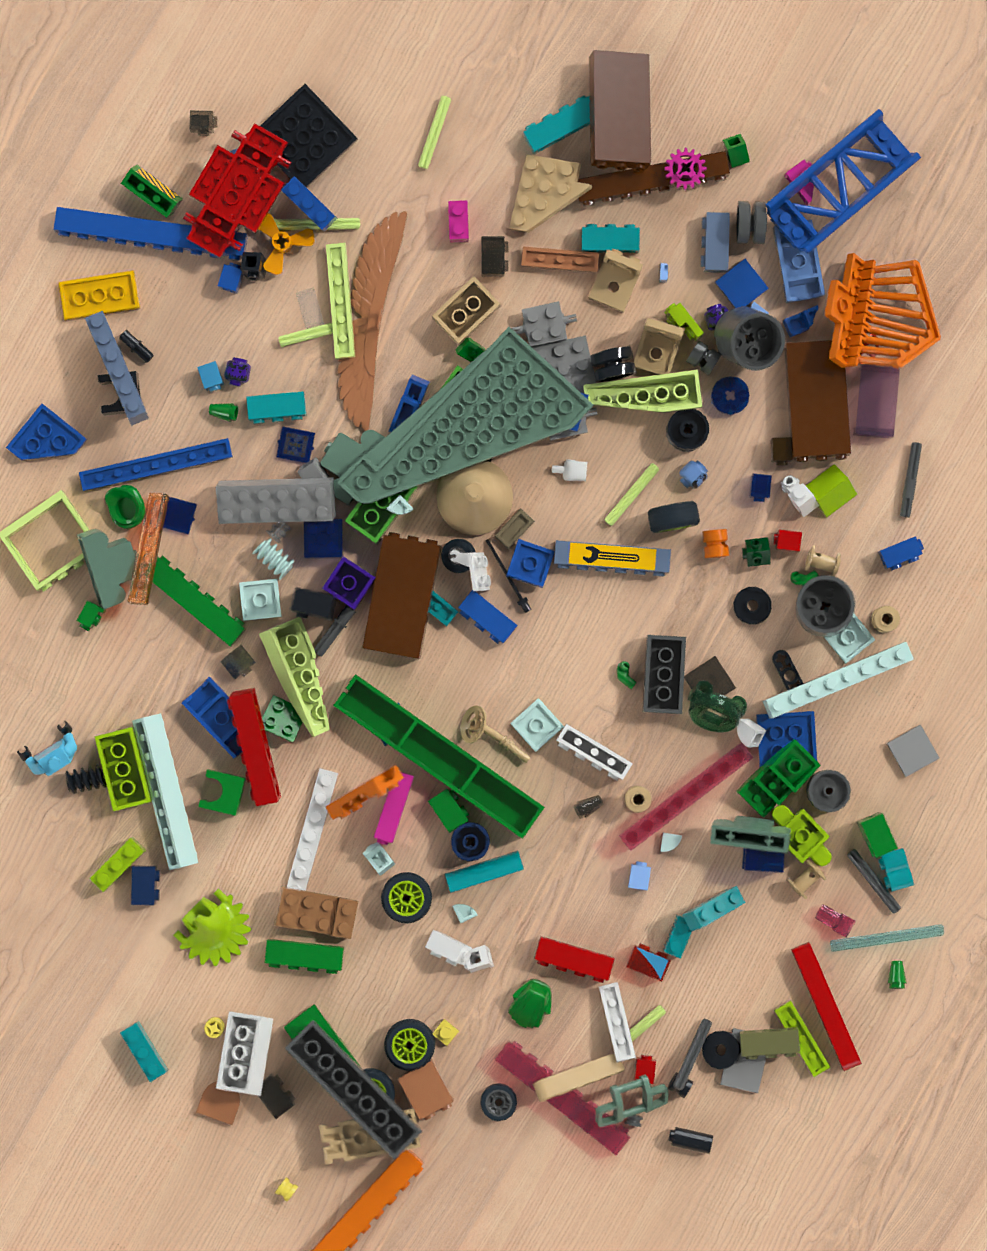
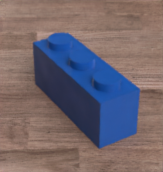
(309, 204)
(487, 617)

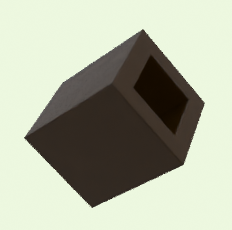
(781, 450)

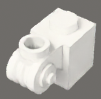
(799, 495)

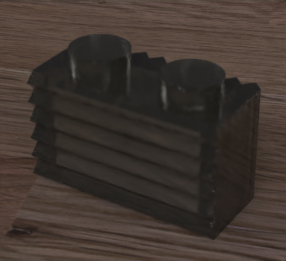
(494, 256)
(275, 1096)

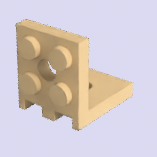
(621, 271)
(662, 337)

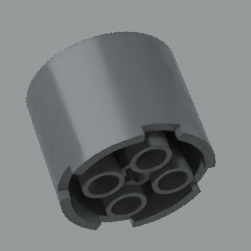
(763, 341)
(829, 591)

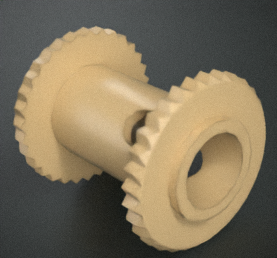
(822, 561)
(879, 625)
(639, 807)
(804, 881)

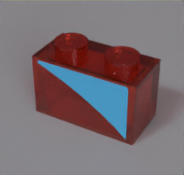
(648, 962)

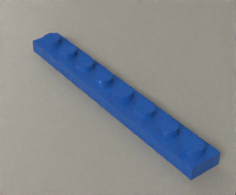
(155, 464)

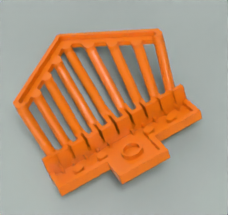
(849, 308)

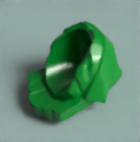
(531, 1003)

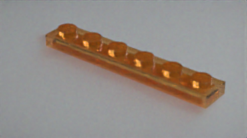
(148, 548)

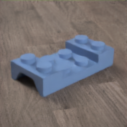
(799, 270)

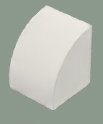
(750, 732)

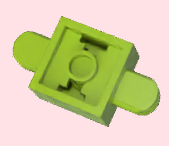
(805, 835)

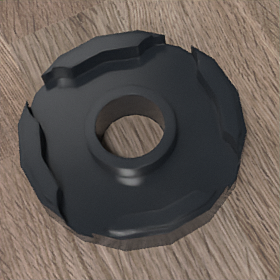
(762, 599)
(710, 1052)

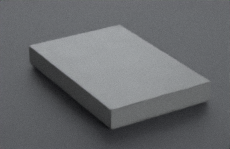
(745, 1073)

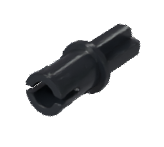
(136, 346)

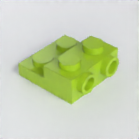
(679, 317)

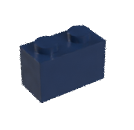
(144, 885)

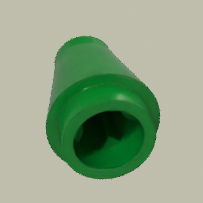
(224, 411)
(897, 975)

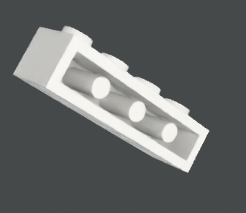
(593, 751)

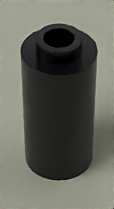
(691, 1140)

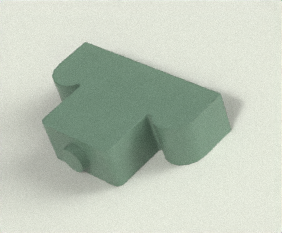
(344, 454)
(107, 565)
(751, 833)

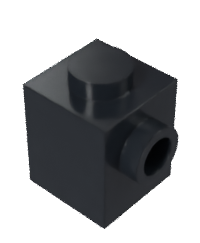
(252, 265)

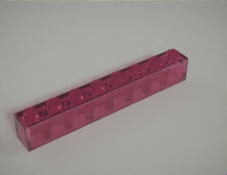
(685, 796)
(571, 1104)

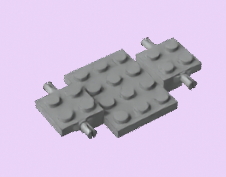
(570, 357)

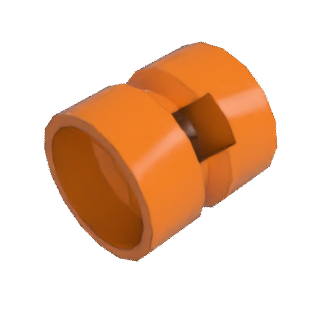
(715, 543)

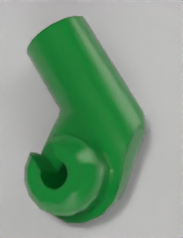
(801, 579)
(623, 674)

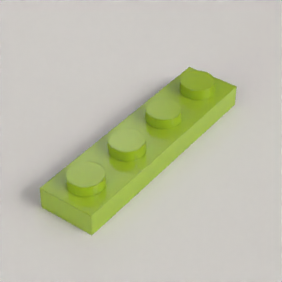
(808, 1048)

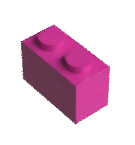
(458, 221)

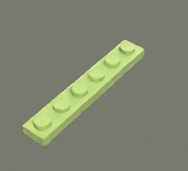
(340, 300)

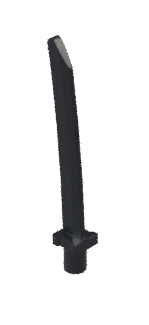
(523, 601)

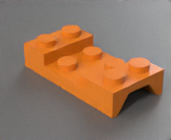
(375, 786)

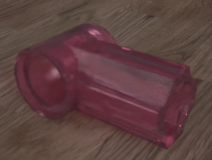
(838, 922)

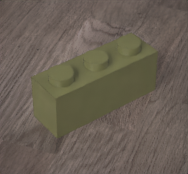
(770, 1042)

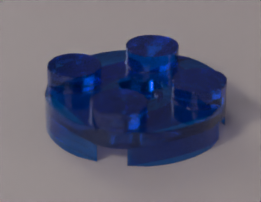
(719, 395)

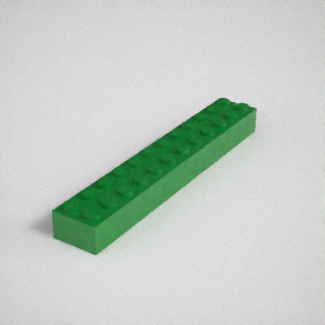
(439, 756)

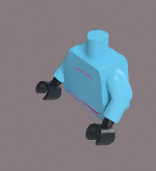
(54, 756)

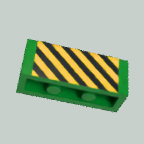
(151, 191)

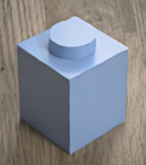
(639, 876)

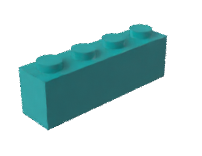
(558, 126)

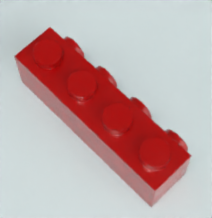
(574, 958)

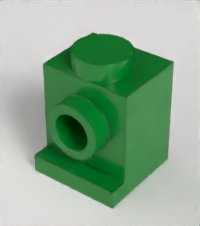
(90, 615)

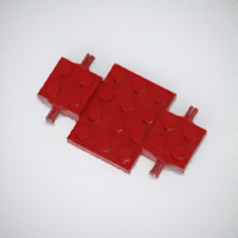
(236, 190)

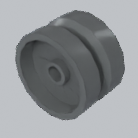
(751, 222)
(817, 788)

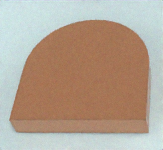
(219, 1104)

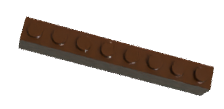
(632, 182)

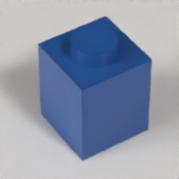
(230, 278)

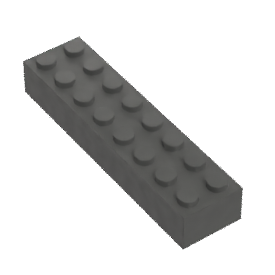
(354, 1089)

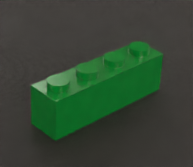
(304, 955)

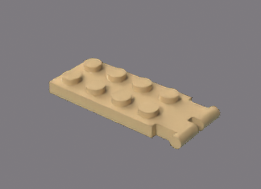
(353, 1142)

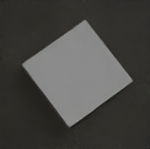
(913, 750)

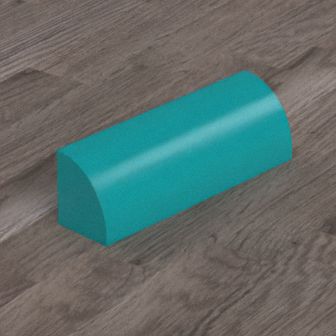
(484, 871)

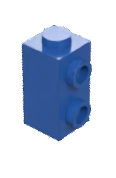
(900, 552)

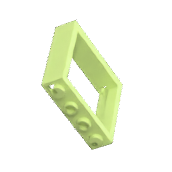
(25, 520)

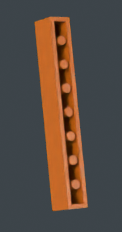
(371, 1203)

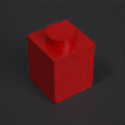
(787, 540)
(645, 1066)

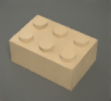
(466, 311)

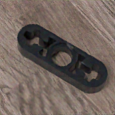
(778, 665)

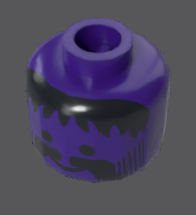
(713, 315)
(237, 371)

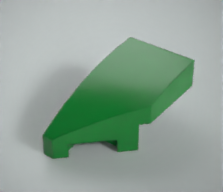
(469, 349)

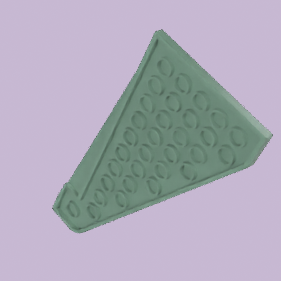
(483, 412)

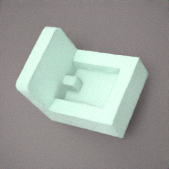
(378, 858)

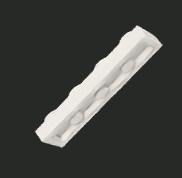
(617, 1022)

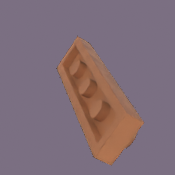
(560, 259)

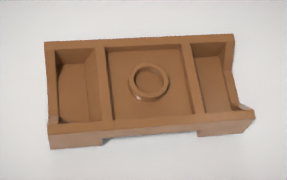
(316, 912)

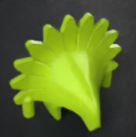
(214, 929)

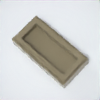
(514, 528)

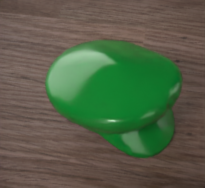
(125, 506)

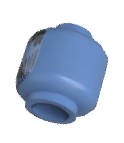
(693, 474)

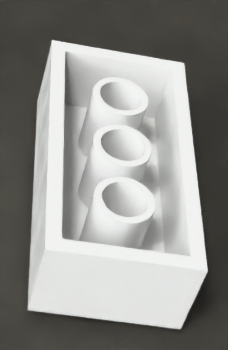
(244, 1053)

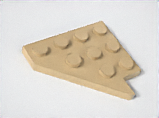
(544, 190)

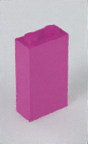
(393, 810)

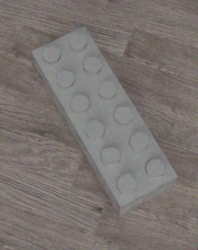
(275, 500)

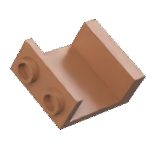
(426, 1090)

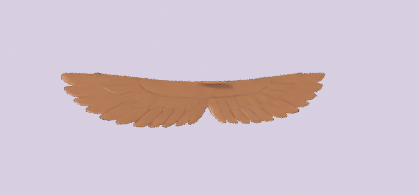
(369, 298)

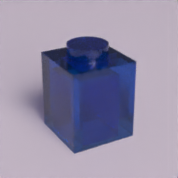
(760, 487)

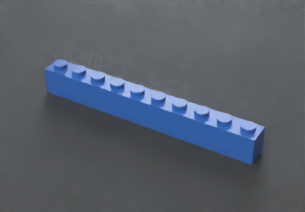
(136, 231)

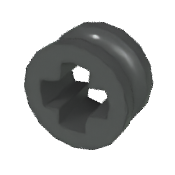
(634, 1120)

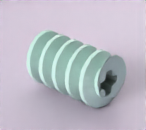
(274, 558)

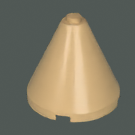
(475, 498)

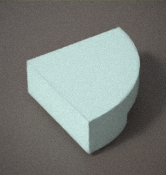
(400, 506)
(670, 841)
(464, 912)

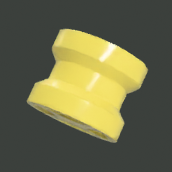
(212, 1030)
(286, 1189)

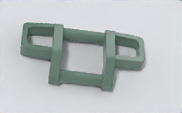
(617, 1104)

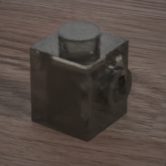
(203, 122)
(238, 662)

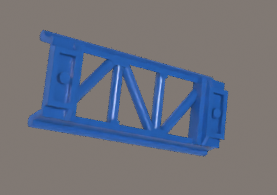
(787, 215)

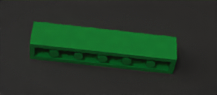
(197, 603)

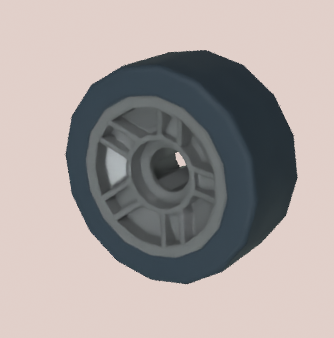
(495, 1092)

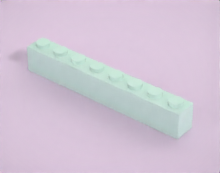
(838, 680)
(165, 791)

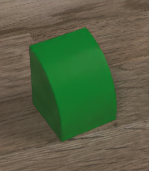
(736, 150)

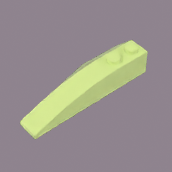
(649, 393)
(295, 667)

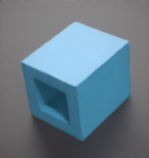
(211, 376)

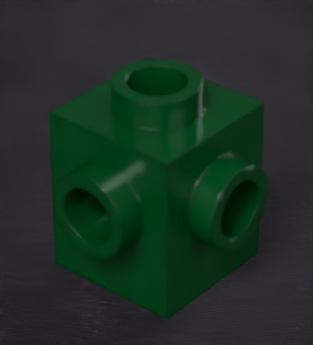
(757, 552)

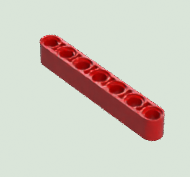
(826, 1006)

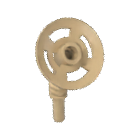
(480, 727)

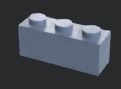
(715, 242)

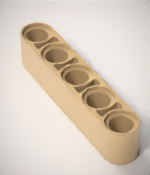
(577, 1077)

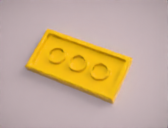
(99, 293)

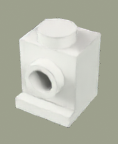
(484, 954)

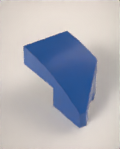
(800, 322)

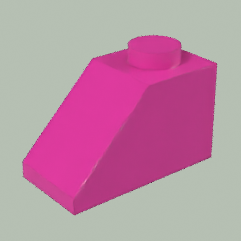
(806, 192)

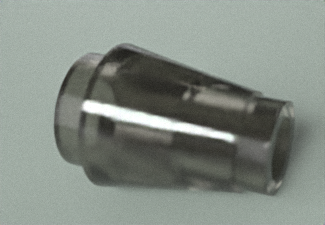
(587, 806)

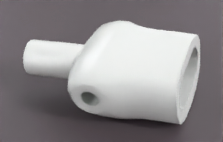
(572, 470)

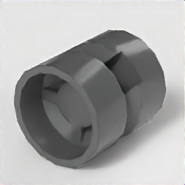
(703, 357)

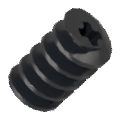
(85, 779)

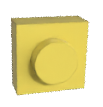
(445, 1032)

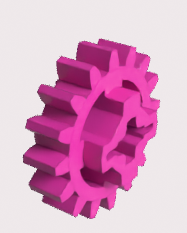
(679, 162)

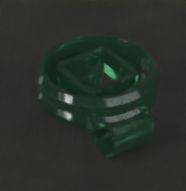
(703, 698)

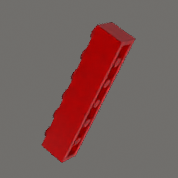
(254, 746)

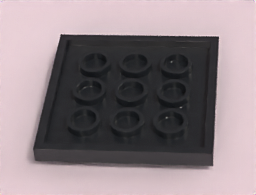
(312, 134)

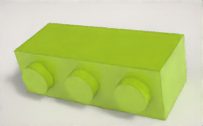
(118, 864)

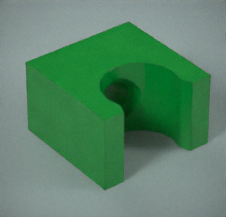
(231, 793)
(877, 835)

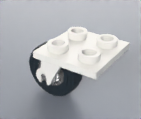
(460, 556)

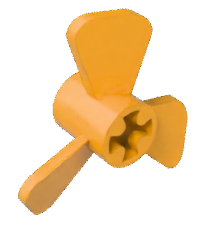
(274, 262)

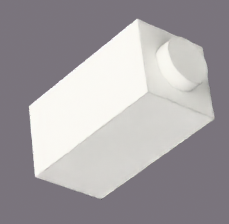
(448, 947)

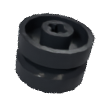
(612, 360)
(687, 418)

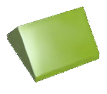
(831, 490)

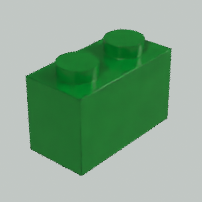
(448, 810)

